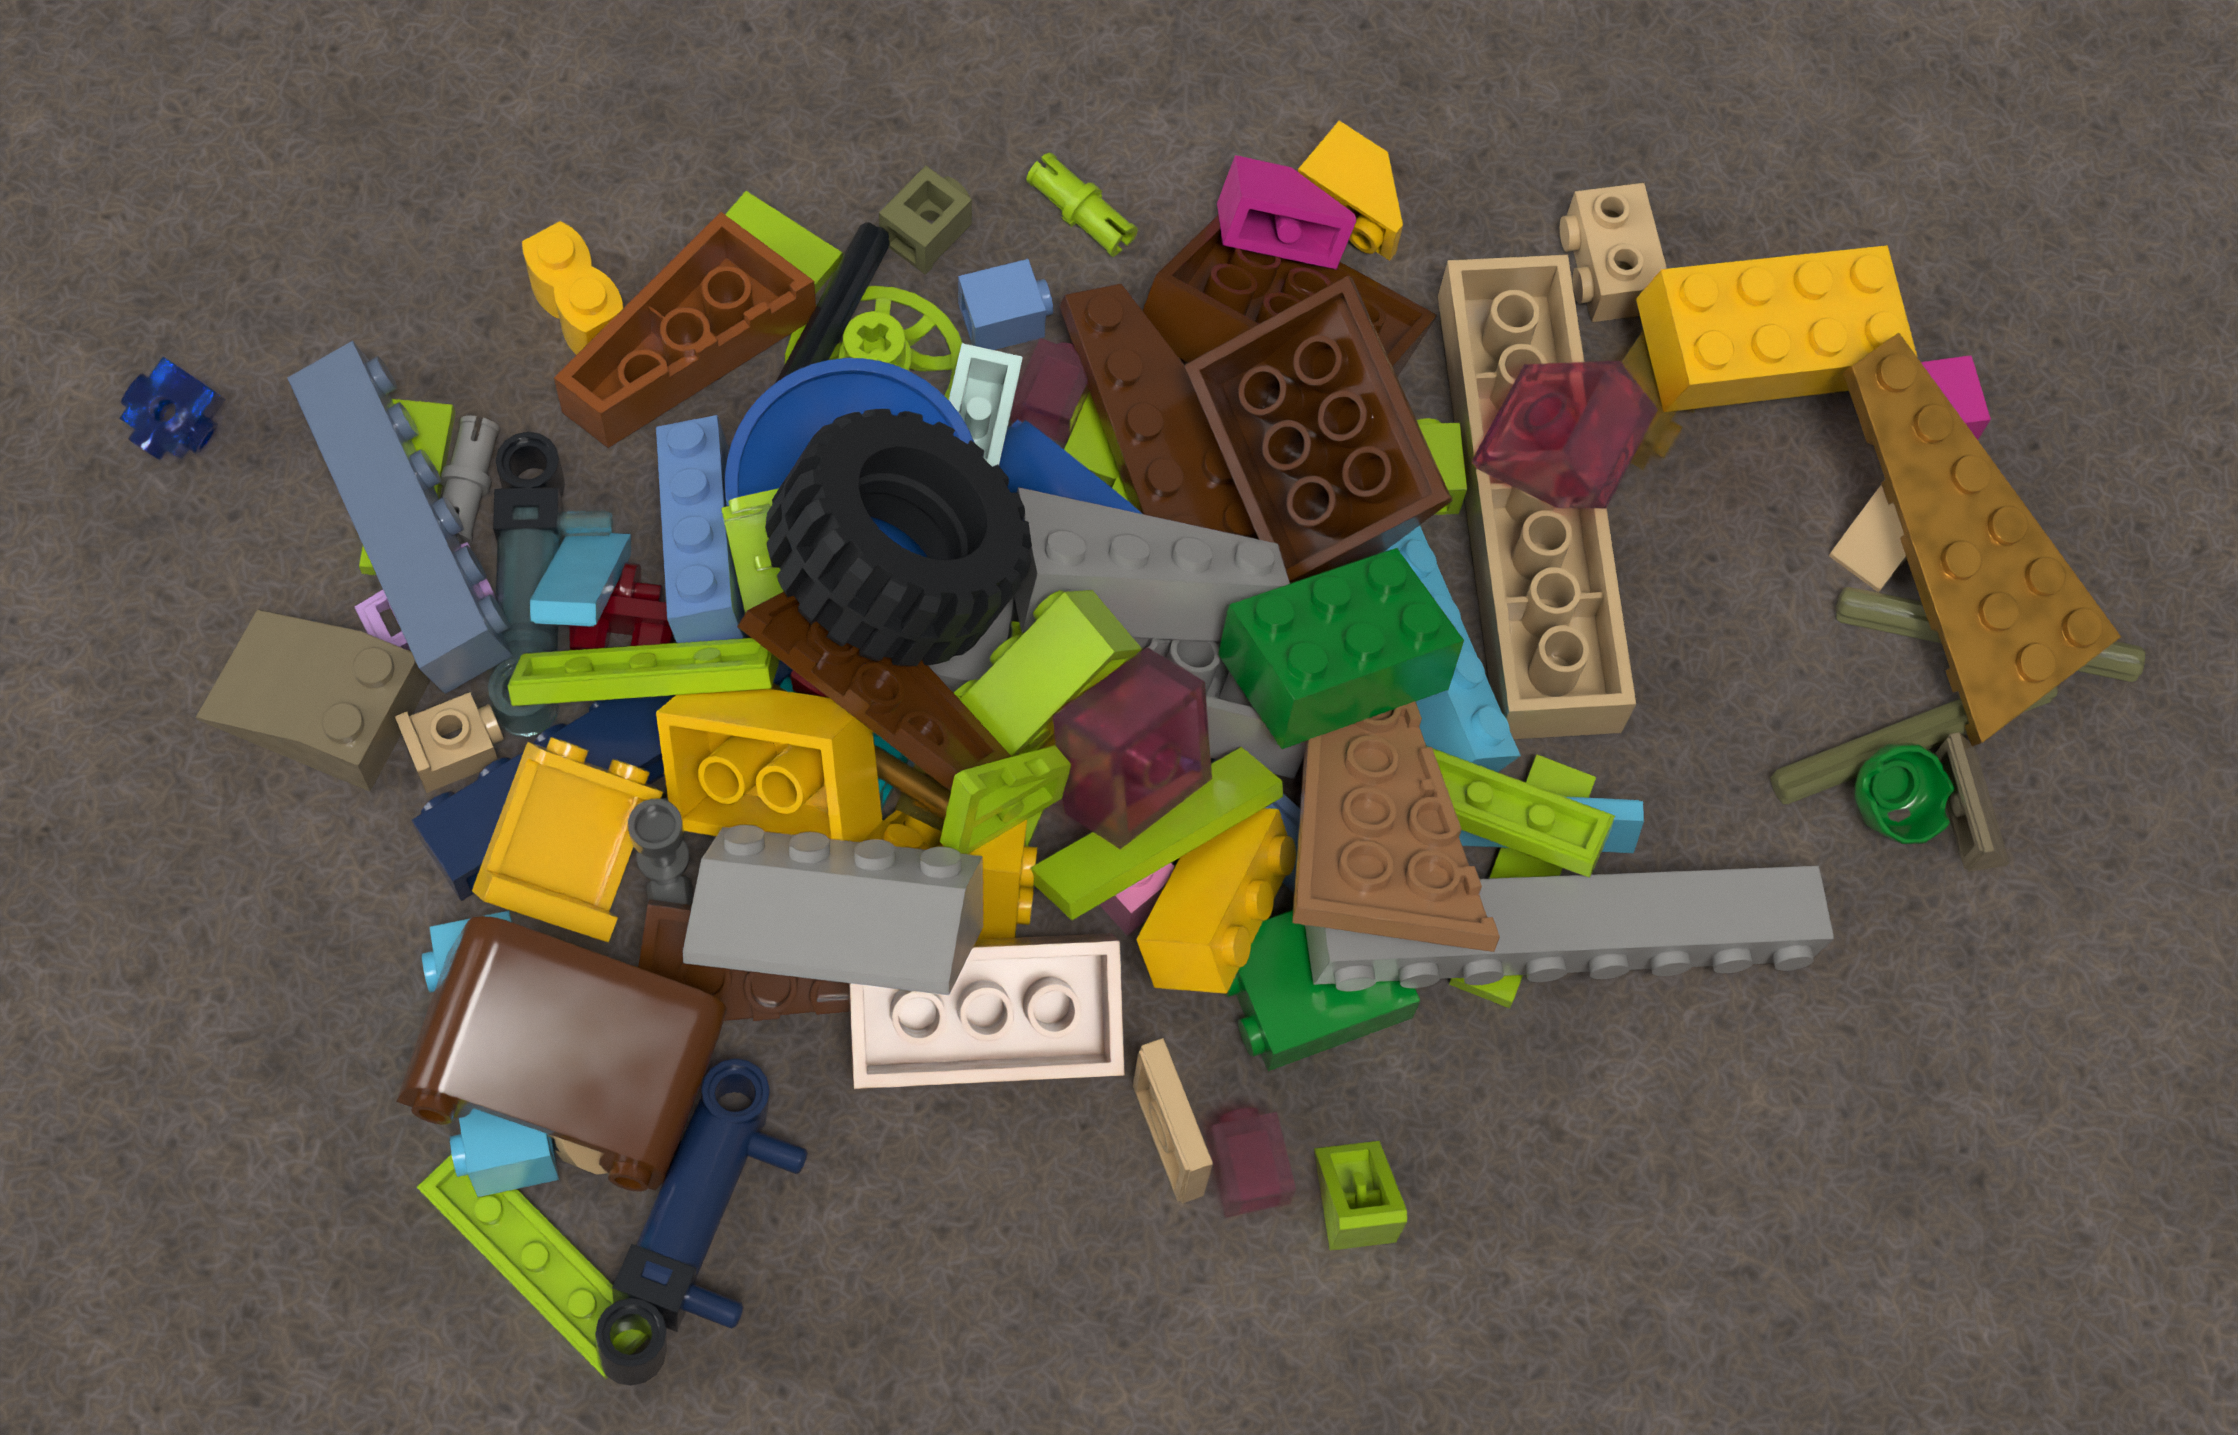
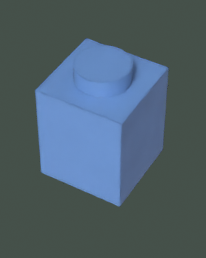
(1004, 305)

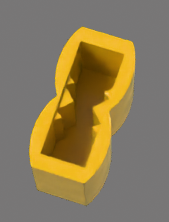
(569, 284)

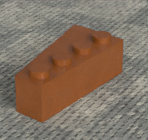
(685, 330)

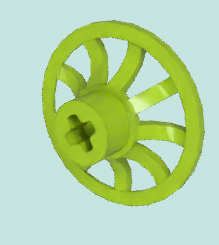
(882, 338)

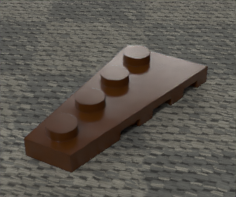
(898, 703)
(743, 992)

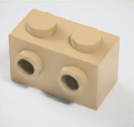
(1613, 248)

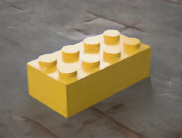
(1768, 325)

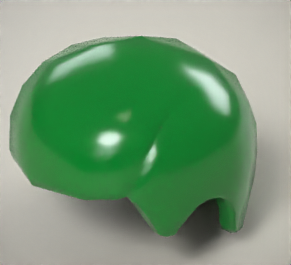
(1914, 782)

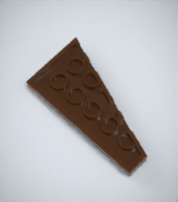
(1152, 415)

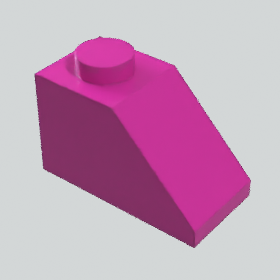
(1282, 214)

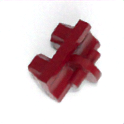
(631, 610)

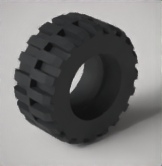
(865, 582)

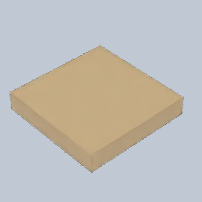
(1171, 1122)

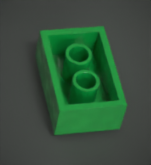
(1339, 647)

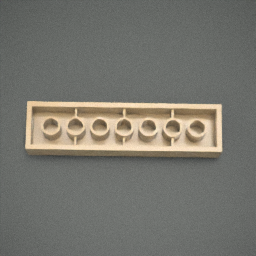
(1539, 569)

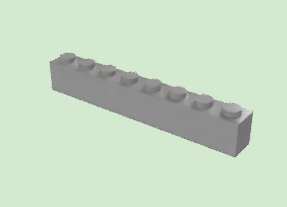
(1603, 929)

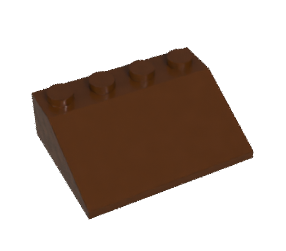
(1223, 291)
(1319, 433)

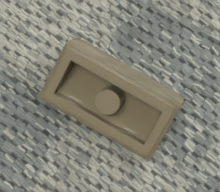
(1971, 807)

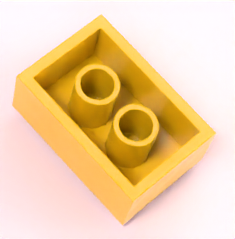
(769, 764)

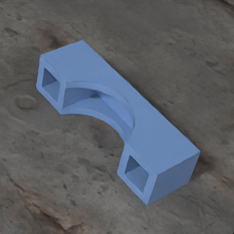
(698, 562)

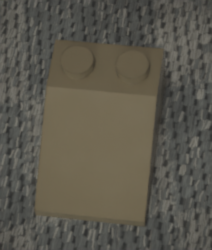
(316, 695)

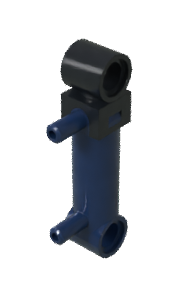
(662, 1268)

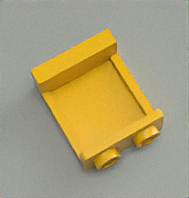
(563, 838)

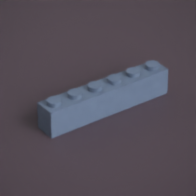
(400, 517)

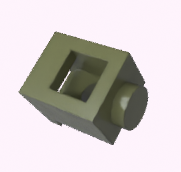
(923, 199)

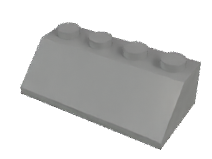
(835, 909)

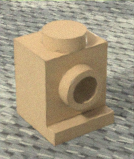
(449, 760)

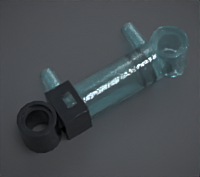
(528, 533)

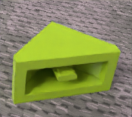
(1359, 1196)

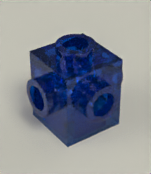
(152, 396)

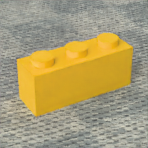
(1216, 905)

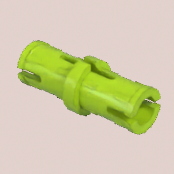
(1081, 204)

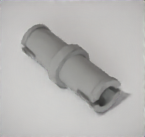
(467, 475)

